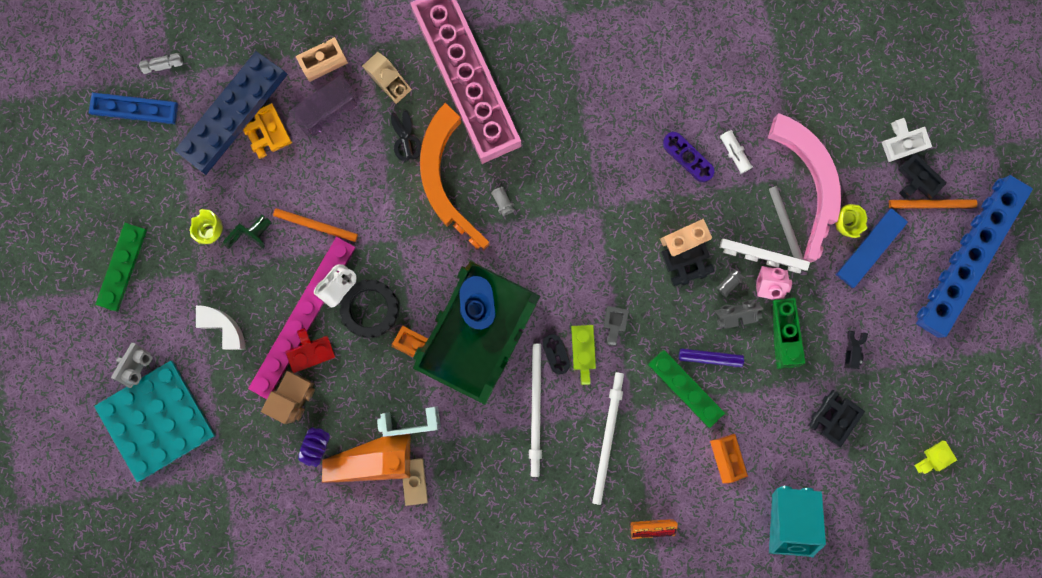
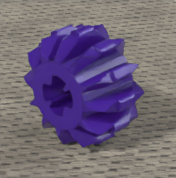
(313, 447)

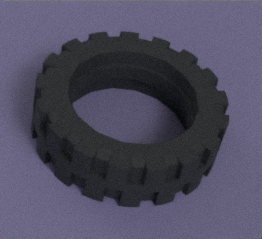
(384, 326)

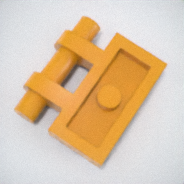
(272, 129)

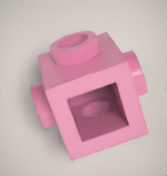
(773, 283)

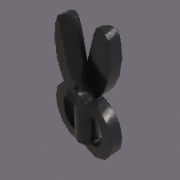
(404, 131)

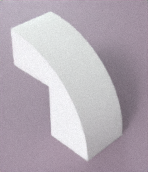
(212, 318)

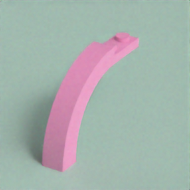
(823, 171)

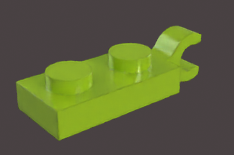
(583, 351)

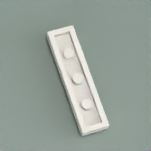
(773, 259)

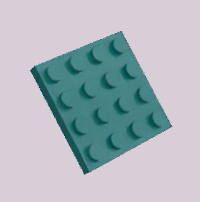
(155, 421)

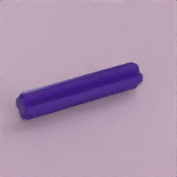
(711, 357)

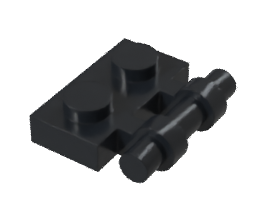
(689, 257)
(841, 423)

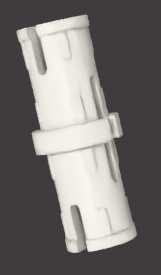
(736, 151)

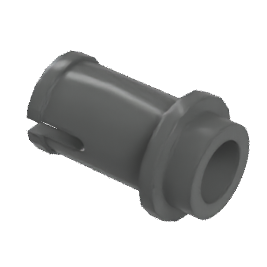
(731, 281)

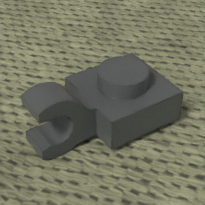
(615, 321)

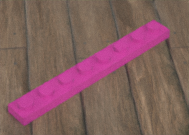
(301, 317)

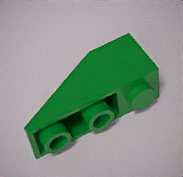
(787, 334)

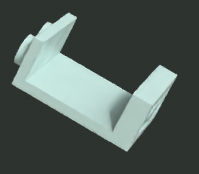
(433, 422)

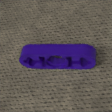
(688, 148)

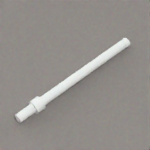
(615, 395)
(535, 453)

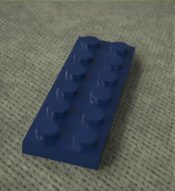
(231, 112)

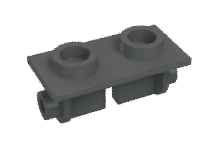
(748, 312)

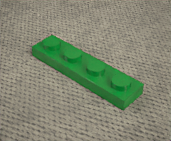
(121, 267)
(686, 389)

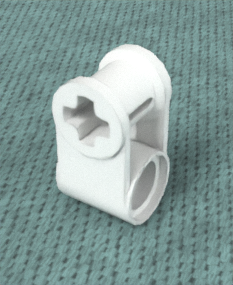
(333, 286)

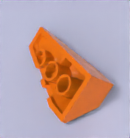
(375, 460)

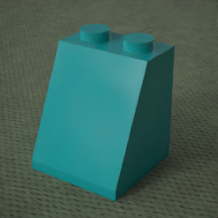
(797, 522)

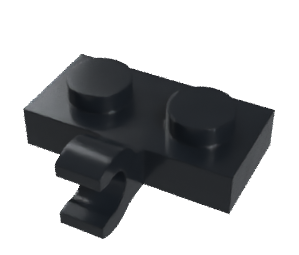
(920, 177)

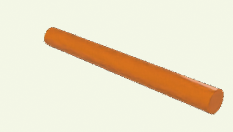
(933, 203)
(315, 225)

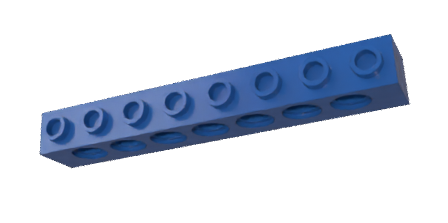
(1016, 195)

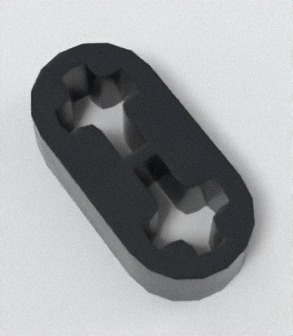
(551, 356)

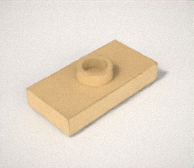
(415, 486)

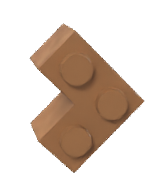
(289, 398)

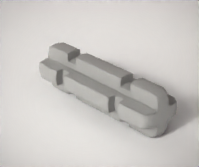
(161, 63)

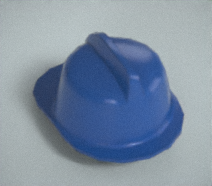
(477, 302)

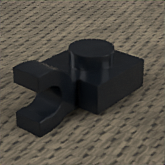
(854, 356)

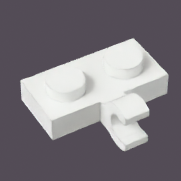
(905, 142)

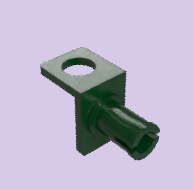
(252, 233)

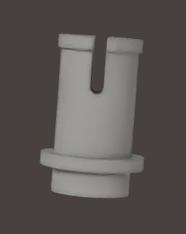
(502, 201)

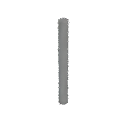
(796, 252)

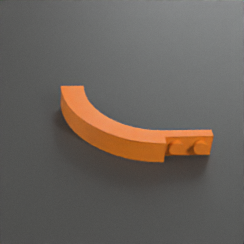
(433, 144)

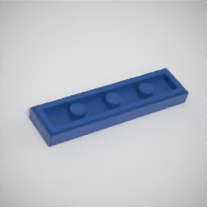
(133, 108)
(871, 248)

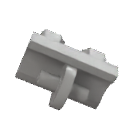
(131, 365)

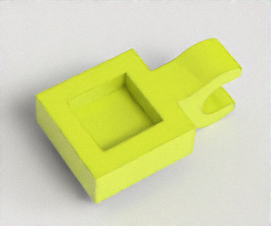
(937, 457)

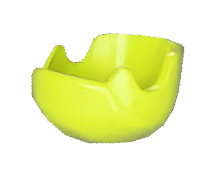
(855, 214)
(205, 219)

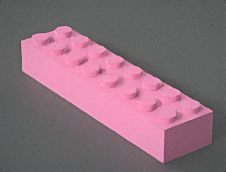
(467, 77)

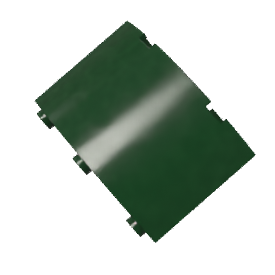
(471, 357)

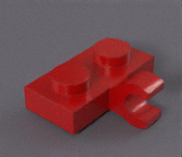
(309, 352)

